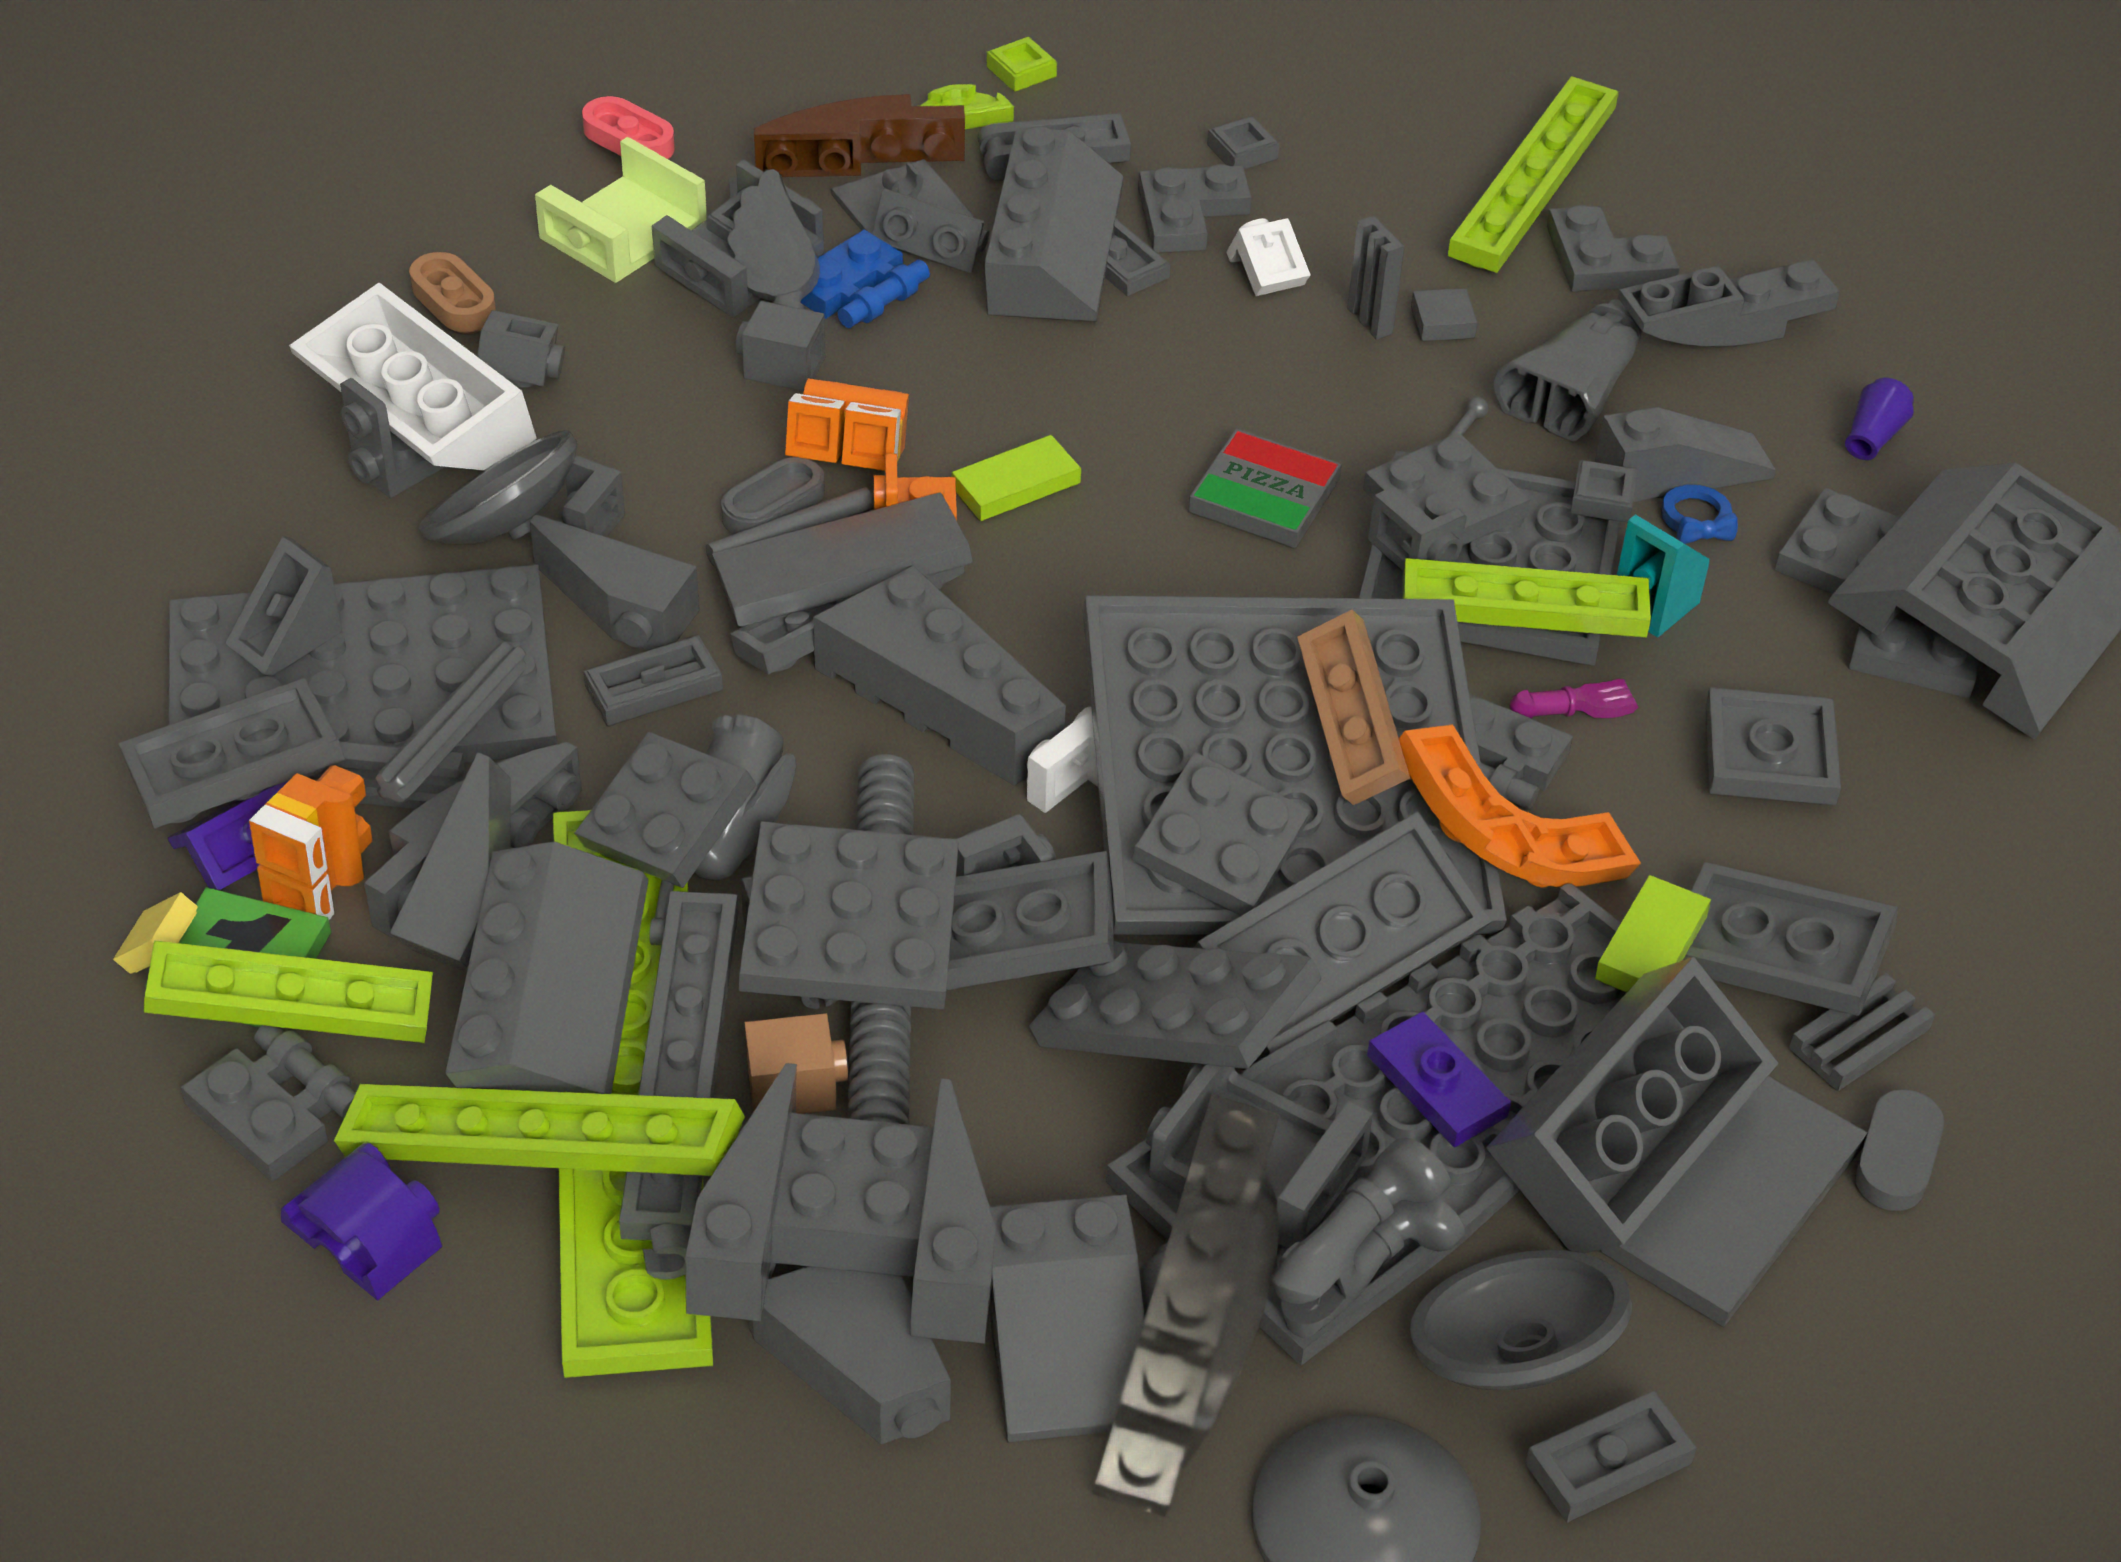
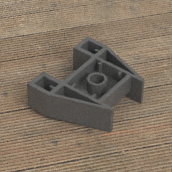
(846, 1201)

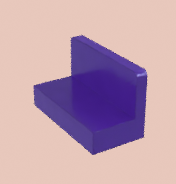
(223, 840)

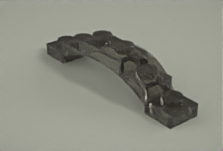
(1200, 1308)

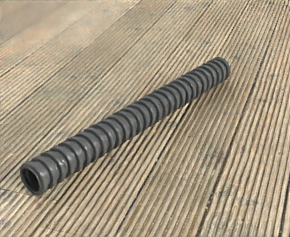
(881, 1031)

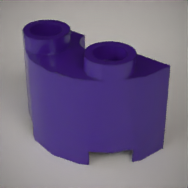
(367, 1220)

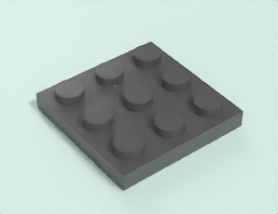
(850, 915)

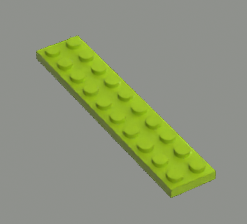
(610, 1306)

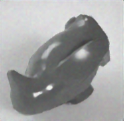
(758, 749)

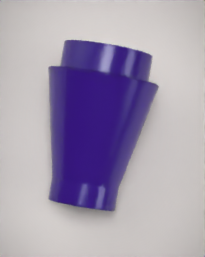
(1879, 415)

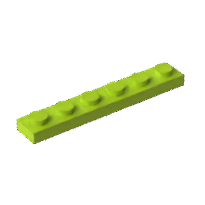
(1532, 175)
(542, 1128)

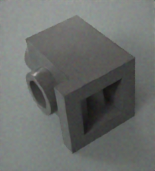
(521, 348)

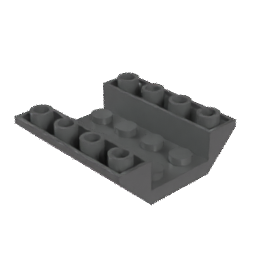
(2004, 576)

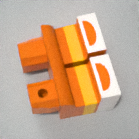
(848, 422)
(311, 840)

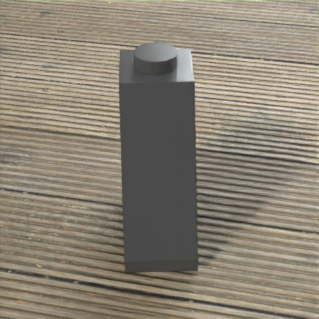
(855, 1348)

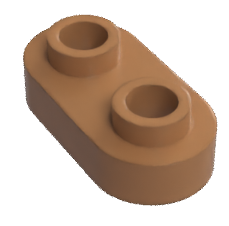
(452, 291)

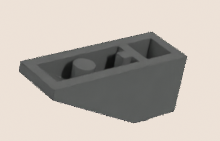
(1680, 451)
(619, 586)
(448, 892)

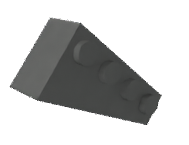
(939, 669)

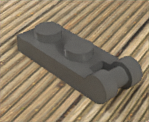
(1102, 133)

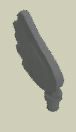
(773, 244)

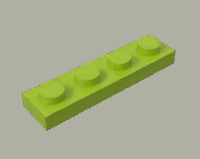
(1534, 596)
(288, 991)

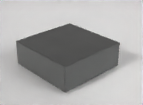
(1243, 143)
(1444, 314)
(1604, 491)

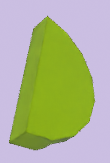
(978, 107)

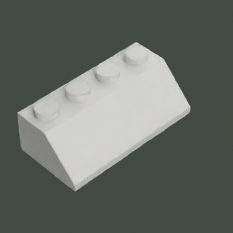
(433, 387)

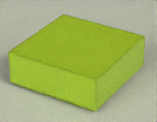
(1021, 64)

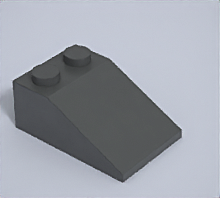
(1064, 1314)

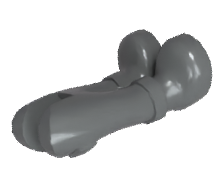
(1365, 1230)

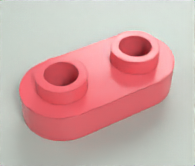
(613, 119)

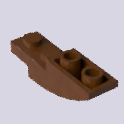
(855, 131)

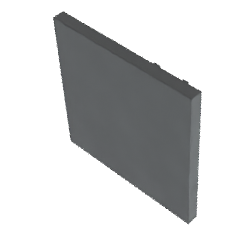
(914, 179)

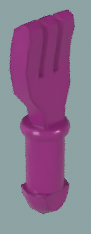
(1596, 699)

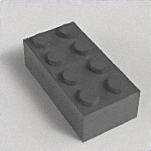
(1633, 1107)

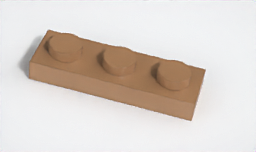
(1353, 707)

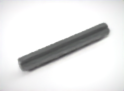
(450, 723)

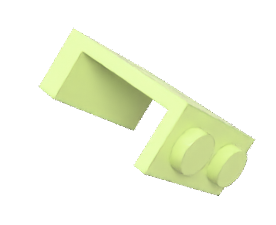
(614, 225)

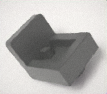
(1001, 847)

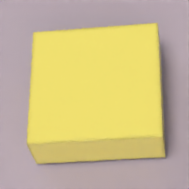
(161, 922)

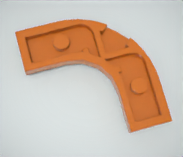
(1518, 842)

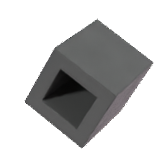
(782, 345)

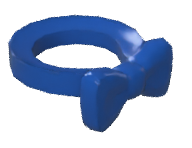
(1691, 529)

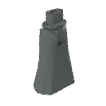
(1570, 372)

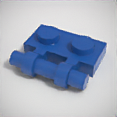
(862, 279)

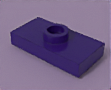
(1438, 1079)

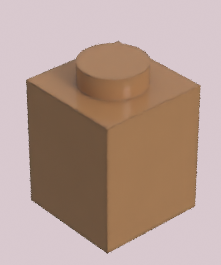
(799, 1042)

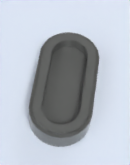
(773, 493)
(1899, 1150)

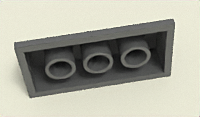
(1052, 228)
(548, 972)

